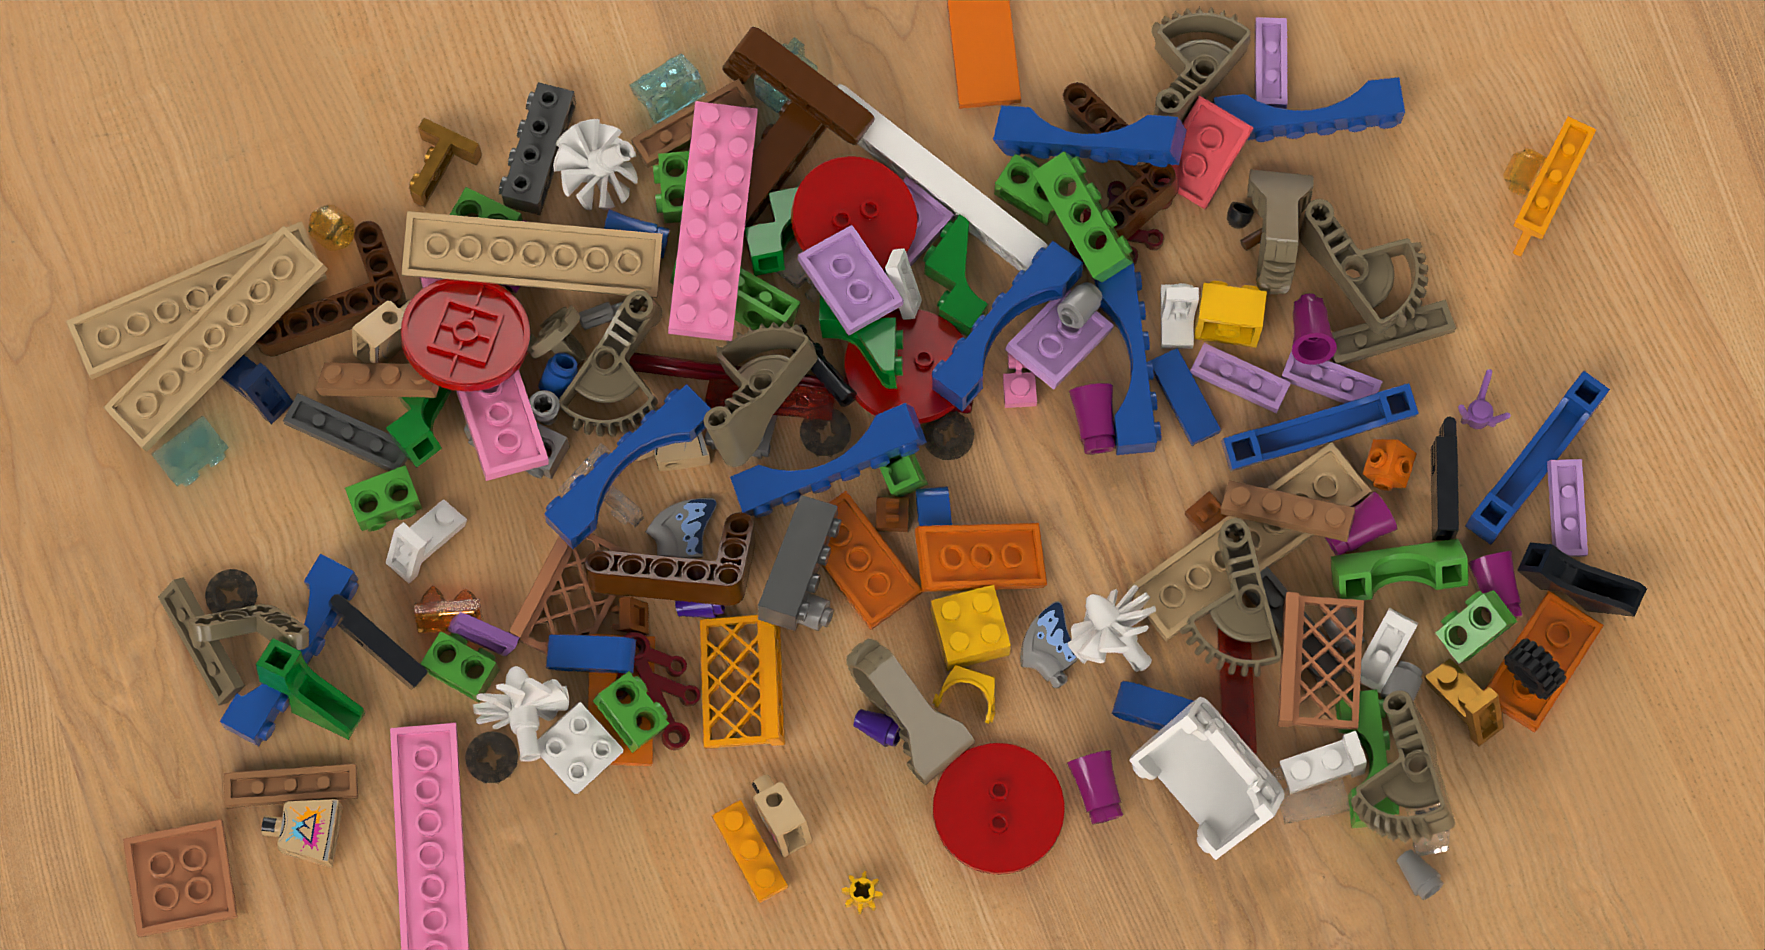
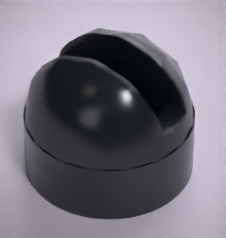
(1239, 215)

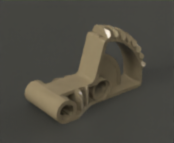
(1196, 57)
(1279, 202)
(1337, 253)
(620, 380)
(762, 387)
(1229, 611)
(929, 736)
(1409, 781)

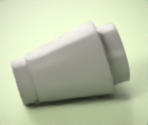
(543, 401)
(1420, 875)

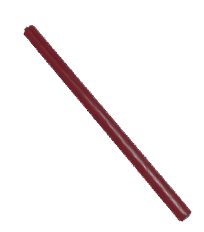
(705, 370)

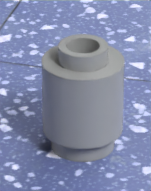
(1079, 305)
(819, 613)
(1346, 617)
(1404, 678)

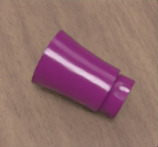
(1312, 332)
(1095, 416)
(1370, 522)
(1497, 574)
(1097, 786)

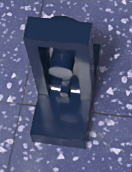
(258, 387)

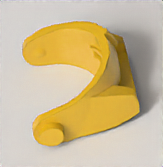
(981, 680)

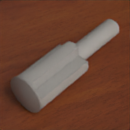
(598, 315)

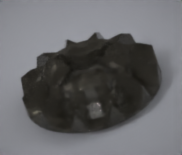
(832, 445)
(955, 447)
(230, 580)
(479, 750)

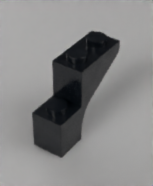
(1586, 585)

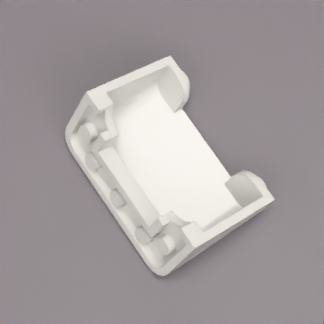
(1211, 776)

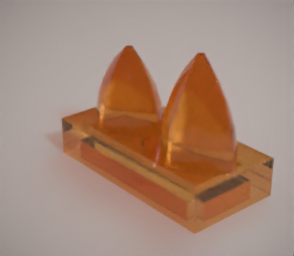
(436, 613)

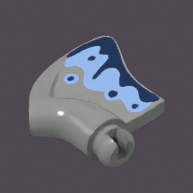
(681, 528)
(1047, 646)

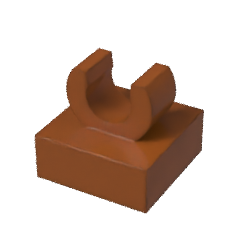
(1205, 512)
(892, 514)
(632, 616)

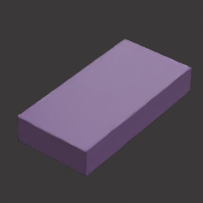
(483, 634)

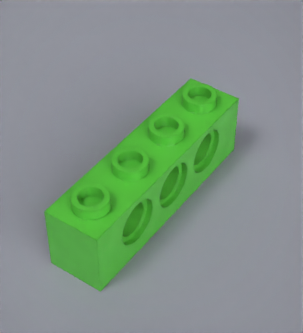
(1053, 179)
(761, 302)

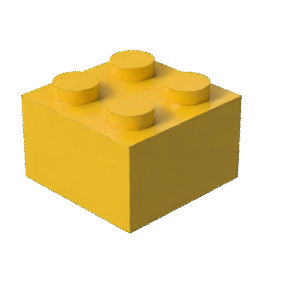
(1230, 314)
(970, 627)

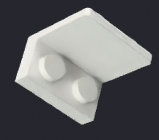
(578, 748)

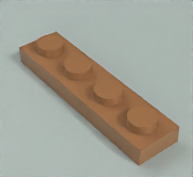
(676, 130)
(373, 380)
(1288, 511)
(290, 784)

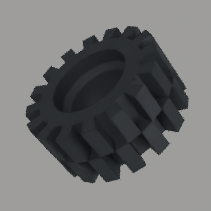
(1535, 668)

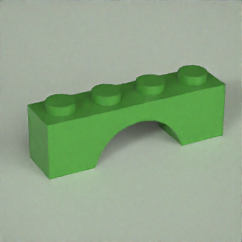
(1433, 563)
(1373, 740)

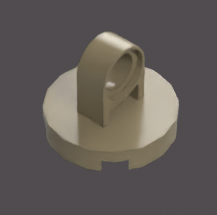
(557, 336)

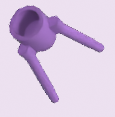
(1480, 411)

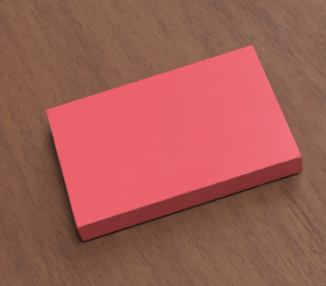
(1208, 150)

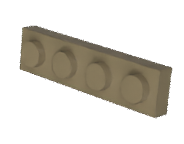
(1361, 342)
(208, 656)

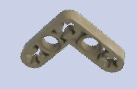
(261, 618)

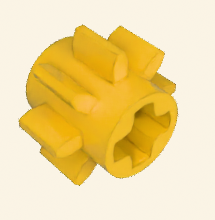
(863, 883)

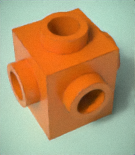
(1389, 464)

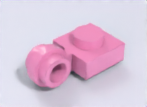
(1019, 386)

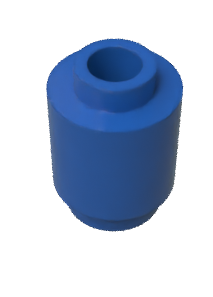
(558, 374)

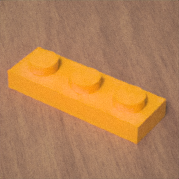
(749, 851)

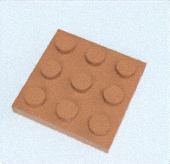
(180, 878)

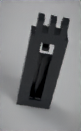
(1445, 482)
(377, 643)

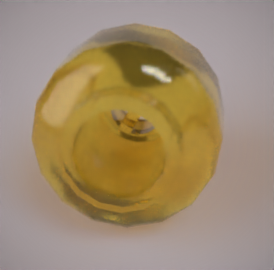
(1523, 170)
(331, 227)

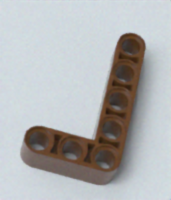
(799, 83)
(1145, 175)
(342, 302)
(680, 578)

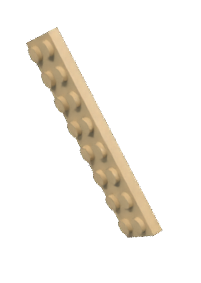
(531, 254)
(153, 315)
(215, 338)
(1198, 573)

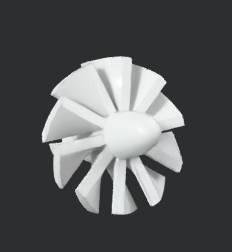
(592, 155)
(1110, 629)
(521, 706)

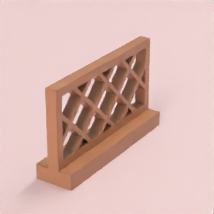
(543, 588)
(1292, 667)

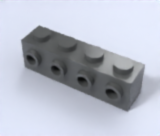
(533, 159)
(798, 563)

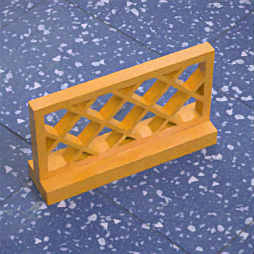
(1552, 181)
(769, 684)

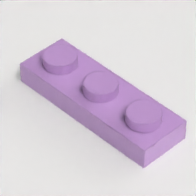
(1271, 61)
(1240, 378)
(1330, 380)
(1567, 506)

